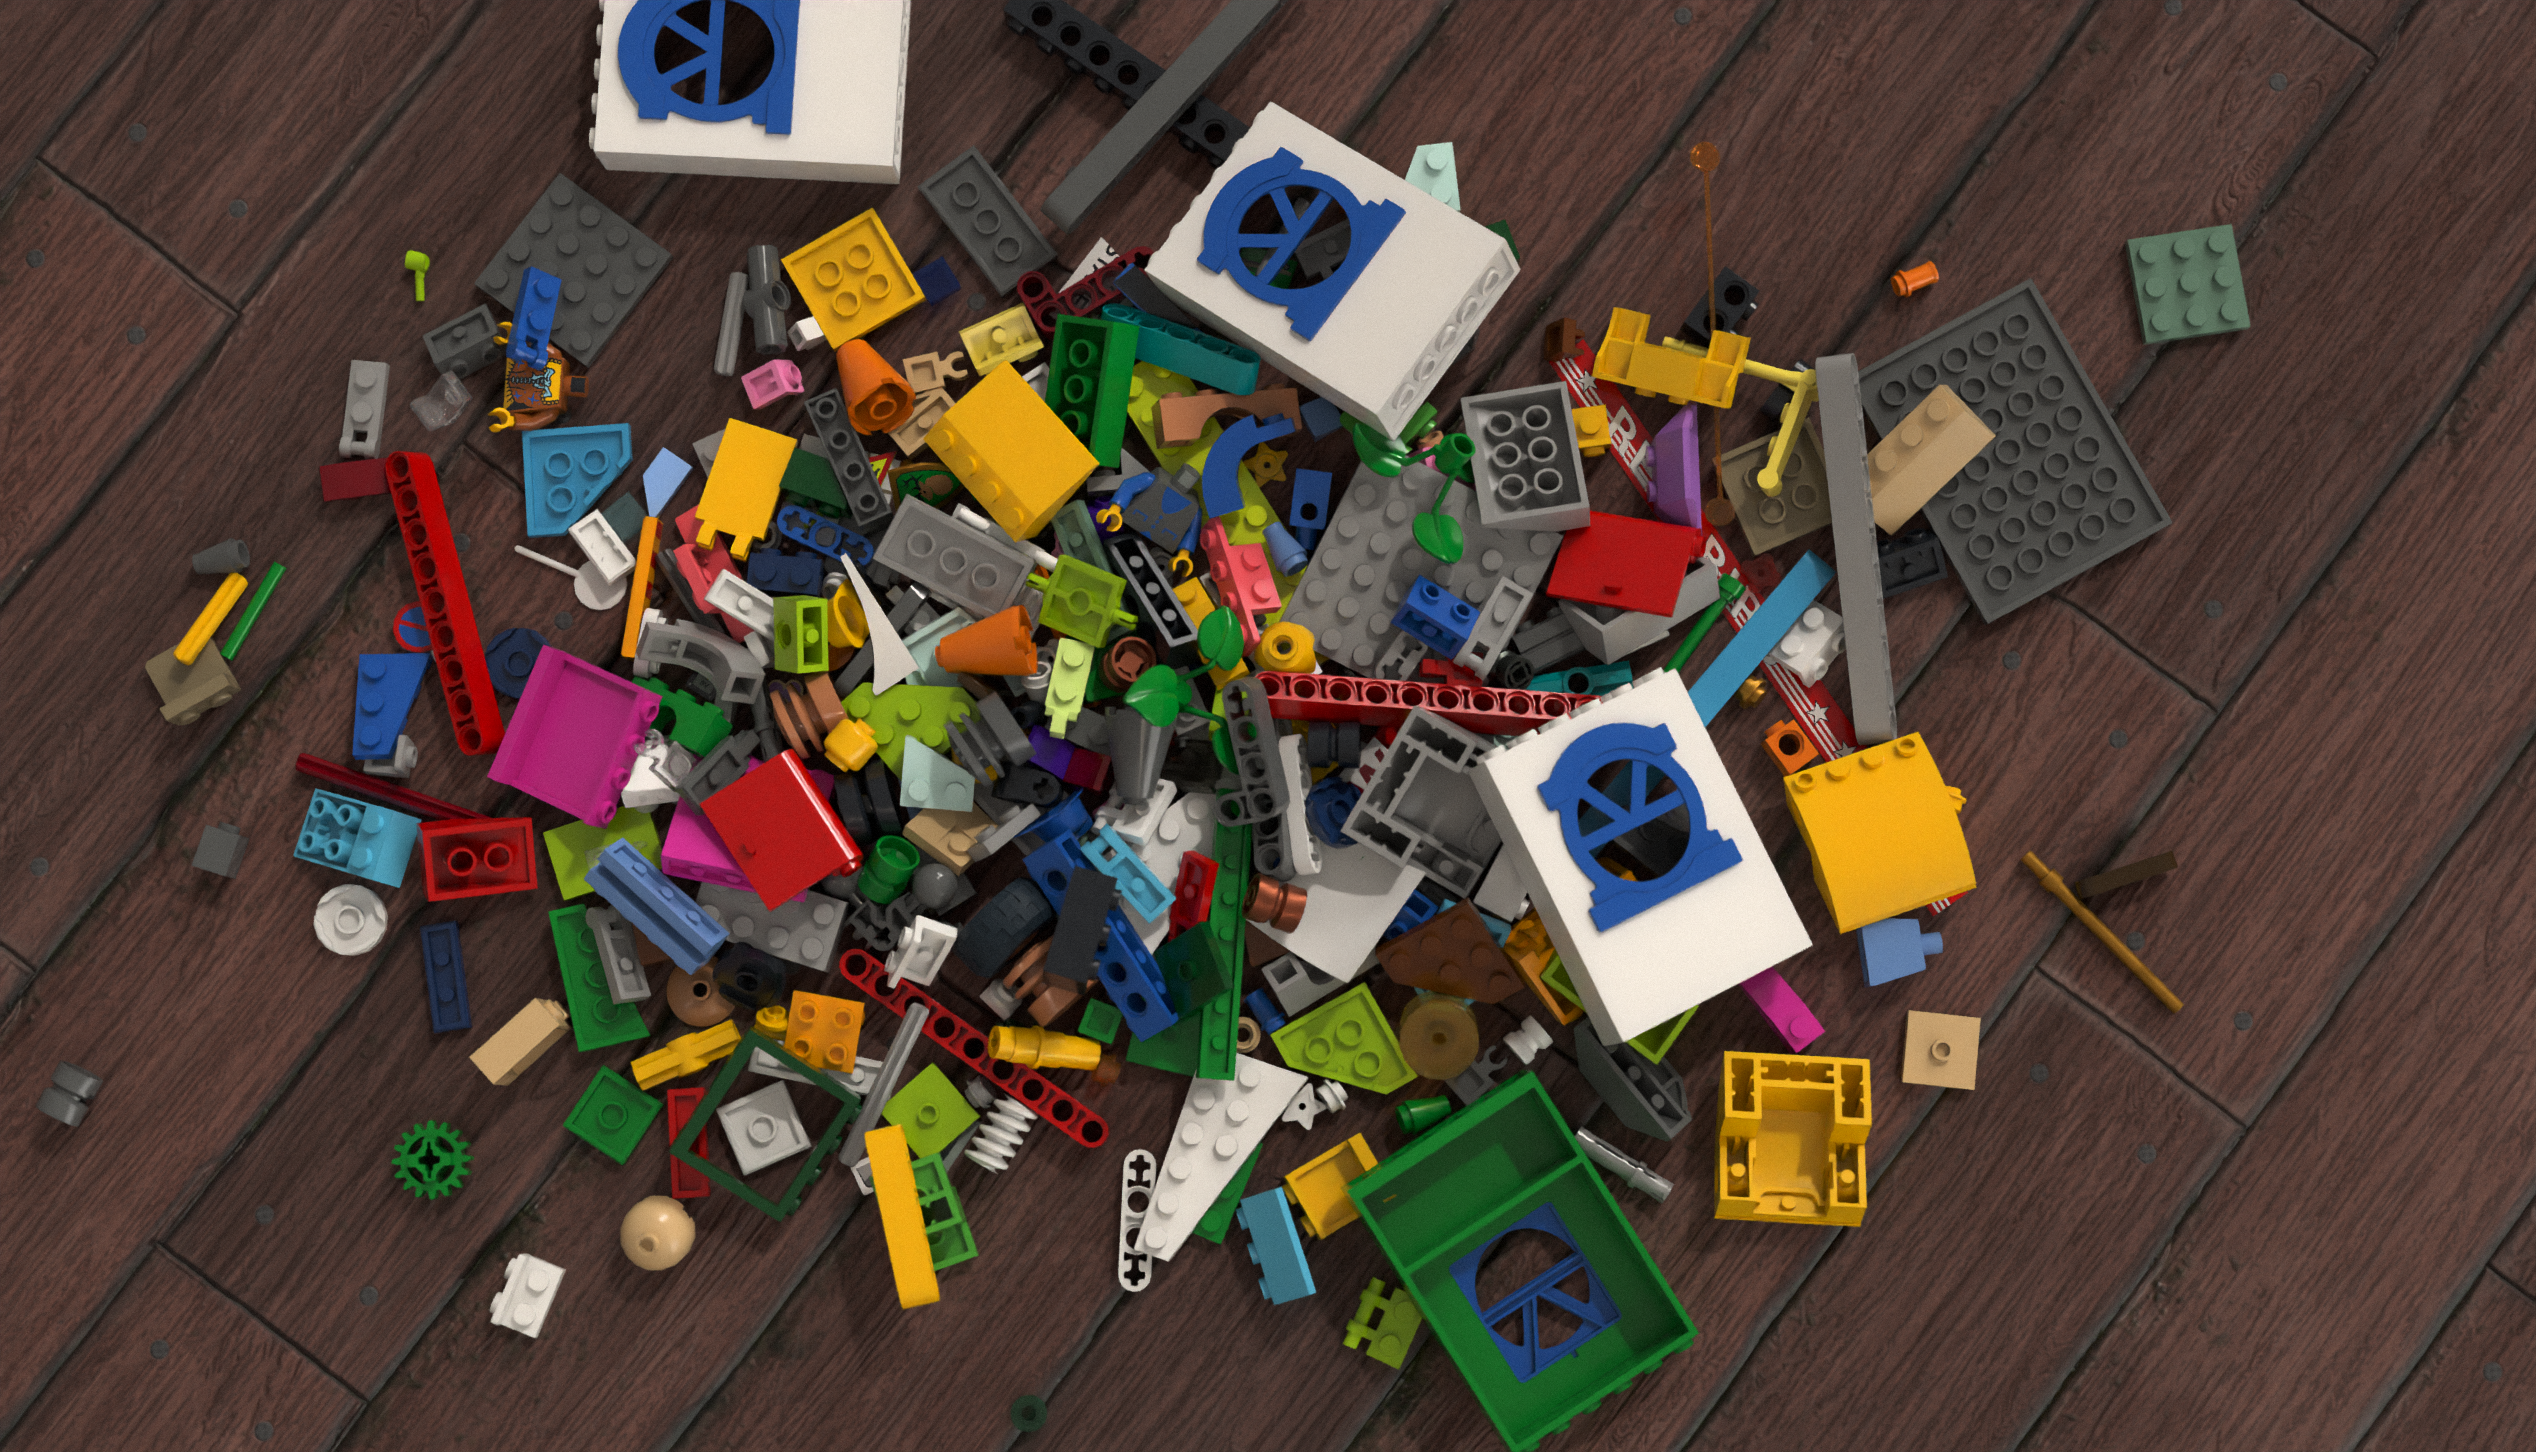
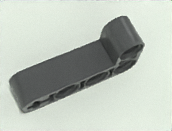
(1247, 751)

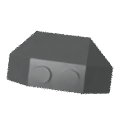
(1636, 1090)

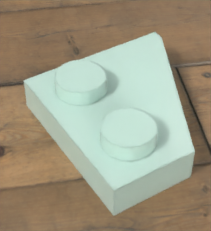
(1435, 173)
(934, 780)

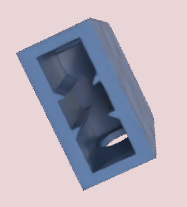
(1894, 949)

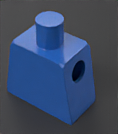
(1312, 488)

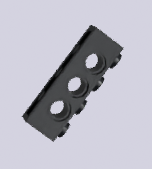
(1150, 597)

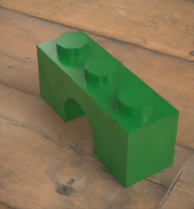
(696, 726)

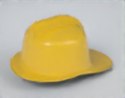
(846, 618)

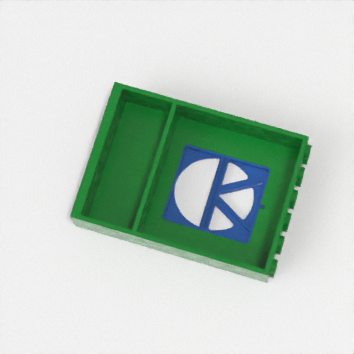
(1501, 1170)

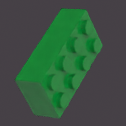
(1092, 381)

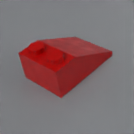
(476, 857)

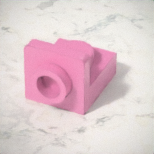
(772, 383)

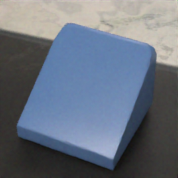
(1320, 418)

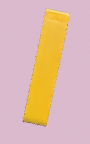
(902, 1216)

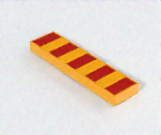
(642, 583)

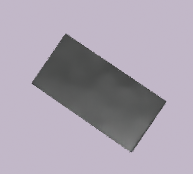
(987, 221)

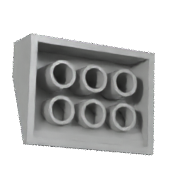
(1527, 459)

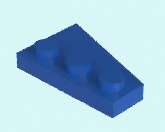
(383, 700)

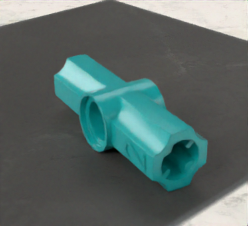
(1600, 679)

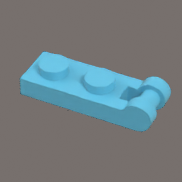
(1134, 877)

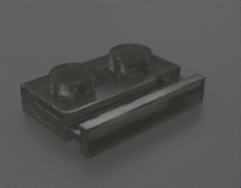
(1193, 767)

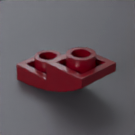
(354, 480)

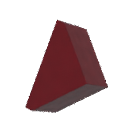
(1090, 771)

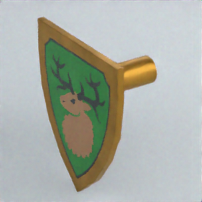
(925, 481)

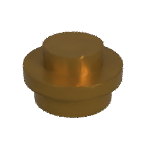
(1751, 692)

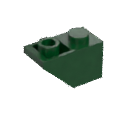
(813, 482)

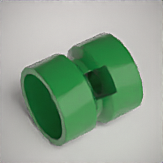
(888, 869)

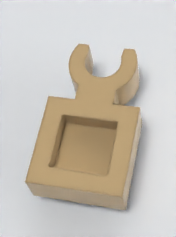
(928, 371)

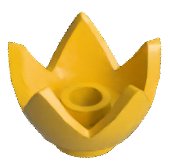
(1300, 657)

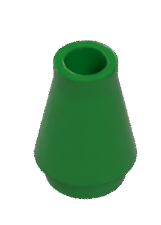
(1421, 1113)

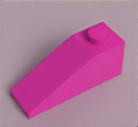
(1782, 1009)

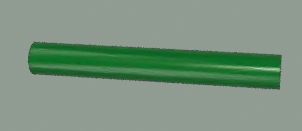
(253, 611)

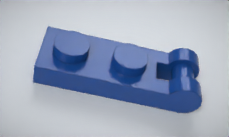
(533, 318)

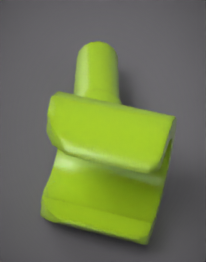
(420, 263)

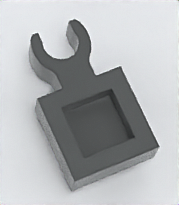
(1475, 1078)

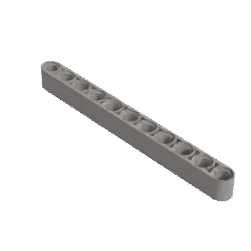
(1856, 548)

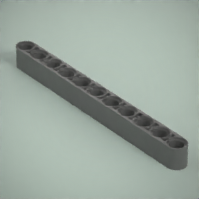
(1157, 111)

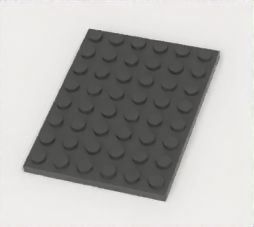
(2056, 478)

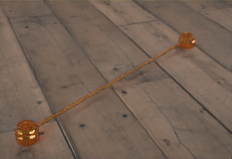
(1706, 158)

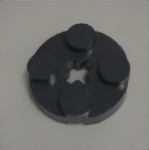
(745, 960)

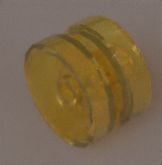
(1439, 1055)

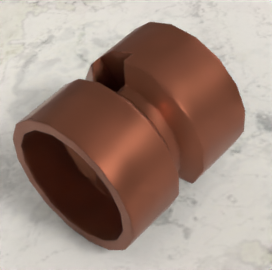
(1125, 663)
(1279, 905)

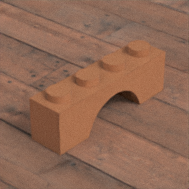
(1181, 419)

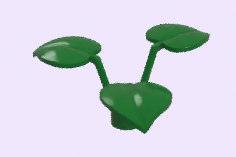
(1433, 532)
(1162, 694)

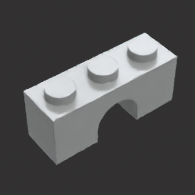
(1301, 983)

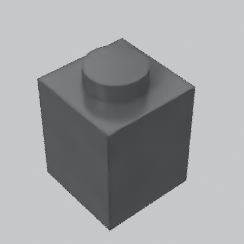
(221, 850)

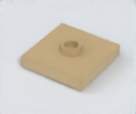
(1940, 1050)

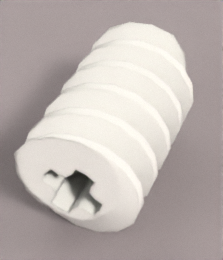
(1001, 1134)

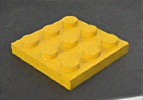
(853, 279)

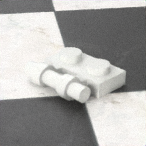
(1135, 822)

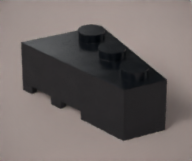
(1081, 930)

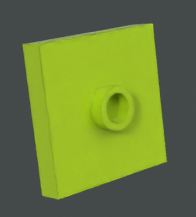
(930, 1112)

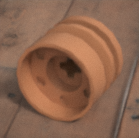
(808, 714)
(1050, 1000)

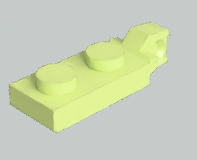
(1068, 684)

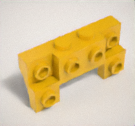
(1672, 372)

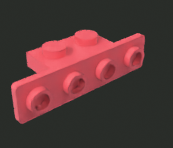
(702, 568)
(1241, 579)

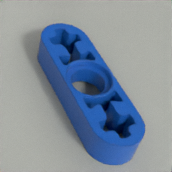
(806, 517)

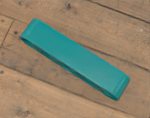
(1189, 351)

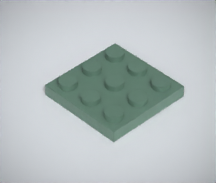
(2187, 284)

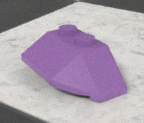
(1676, 470)

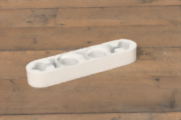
(1304, 842)
(1132, 1219)

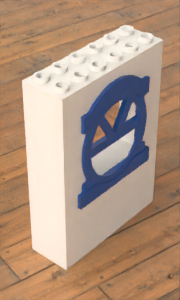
(820, 114)
(1383, 321)
(1628, 944)

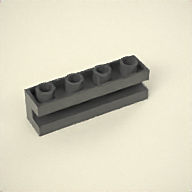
(850, 462)

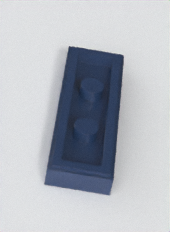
(445, 977)

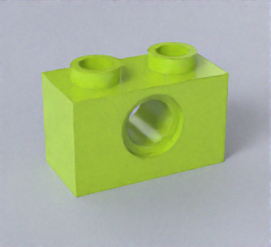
(801, 634)

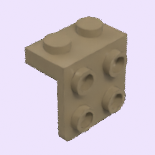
(193, 687)

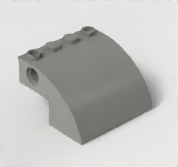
(1425, 805)

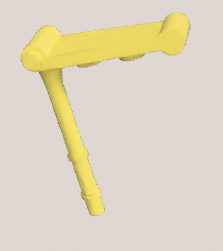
(1792, 417)

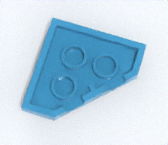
(570, 472)

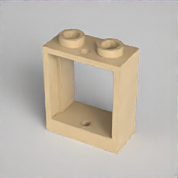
(522, 1041)

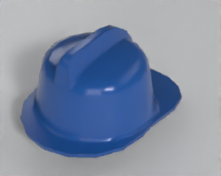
(1066, 815)

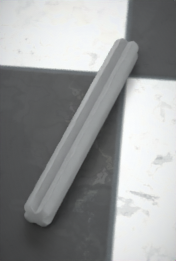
(884, 1083)

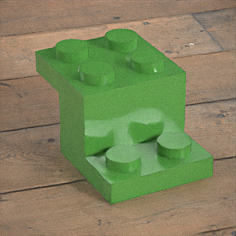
(942, 1213)

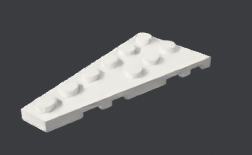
(1210, 1144)

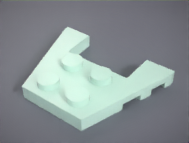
(922, 648)

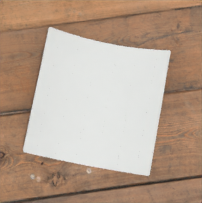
(1346, 908)

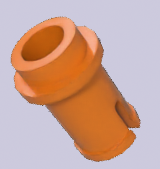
(1906, 282)

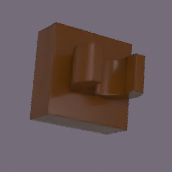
(1560, 340)

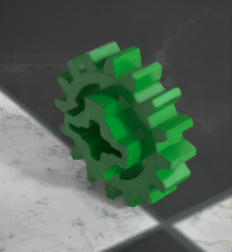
(432, 1145)

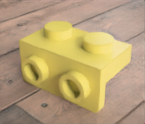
(1001, 338)

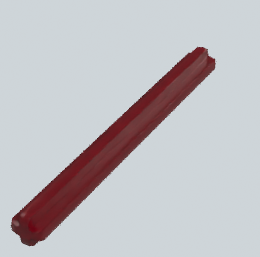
(382, 789)

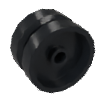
(863, 805)

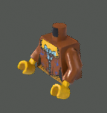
(536, 396)

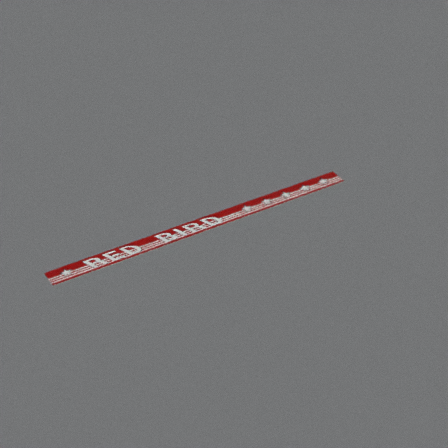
(1811, 706)

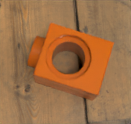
(1804, 749)

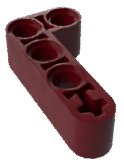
(1091, 286)

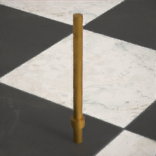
(2052, 881)

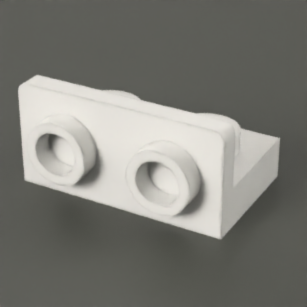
(527, 1294)

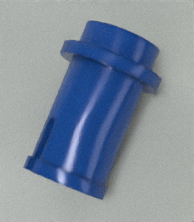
(1265, 1011)

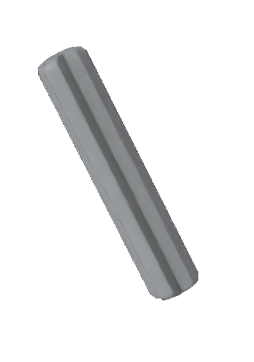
(731, 324)

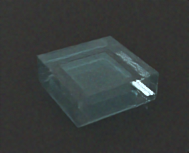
(625, 516)

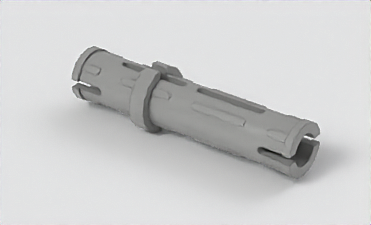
(1627, 1168)

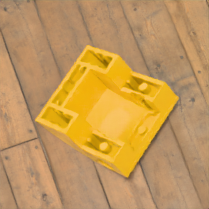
(1880, 832)
(1792, 1138)

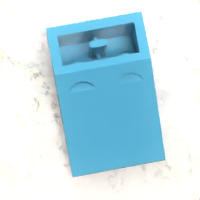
(357, 837)

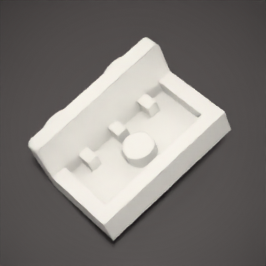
(1811, 643)
(920, 951)

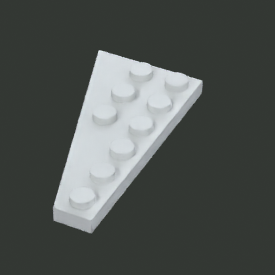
(1182, 828)

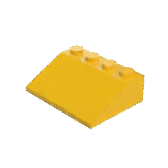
(1011, 452)

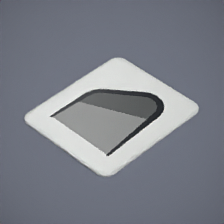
(862, 1172)

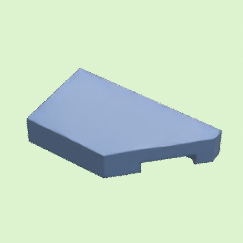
(664, 480)

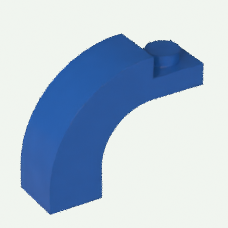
(1220, 471)

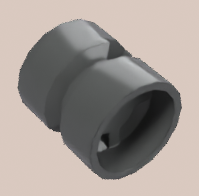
(69, 1093)

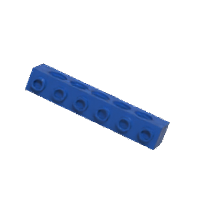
(1122, 946)

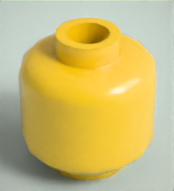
(850, 744)

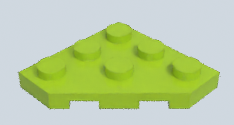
(912, 712)
(1346, 1043)

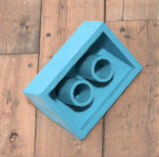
(1275, 1246)

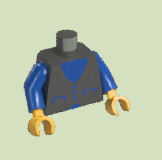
(1161, 509)

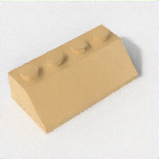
(1923, 456)

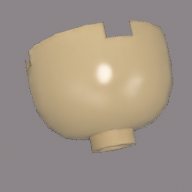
(657, 1233)

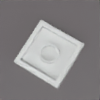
(763, 1127)

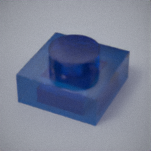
(937, 281)

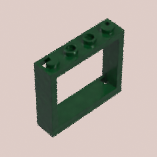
(810, 1169)

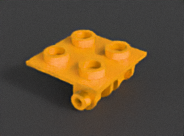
(825, 1030)

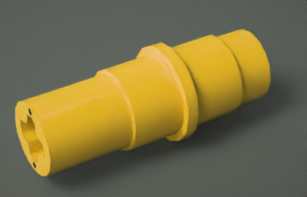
(1043, 1048)

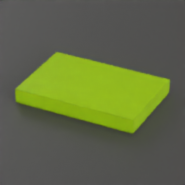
(570, 841)

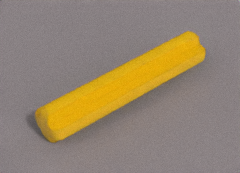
(210, 618)

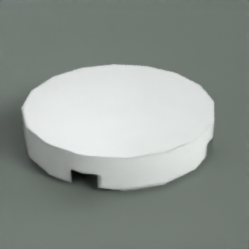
(350, 920)

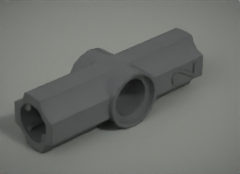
(766, 299)

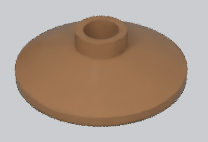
(693, 1009)

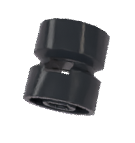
(1334, 744)

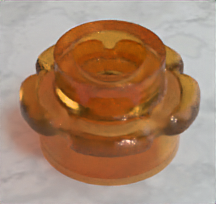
(1106, 1070)

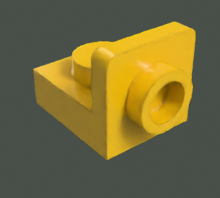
(1592, 430)

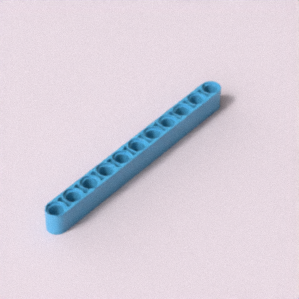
(1730, 668)

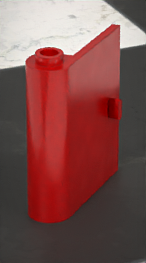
(1625, 563)
(787, 824)

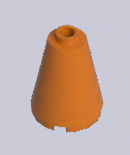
(872, 389)
(991, 646)

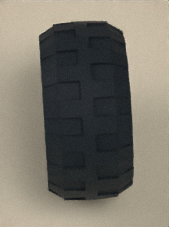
(1004, 927)

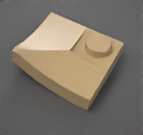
(948, 834)

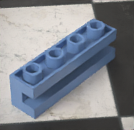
(656, 906)

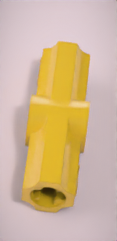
(686, 1055)

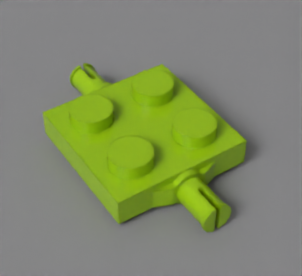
(1081, 601)

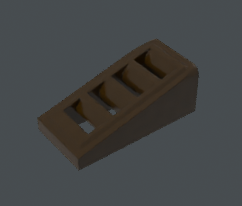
(982, 685)

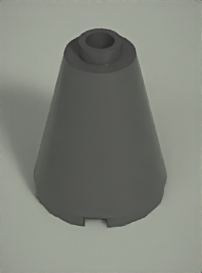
(1136, 753)

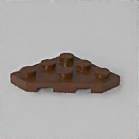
(1453, 957)

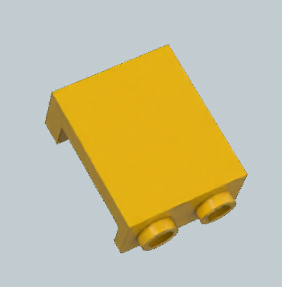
(1319, 1182)

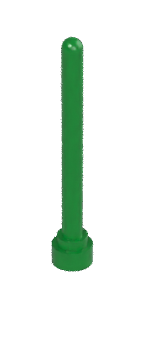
(1729, 590)

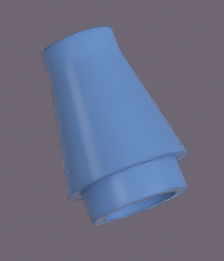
(1285, 550)

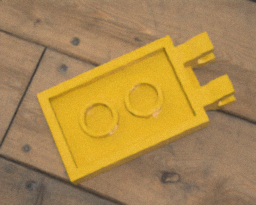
(743, 486)

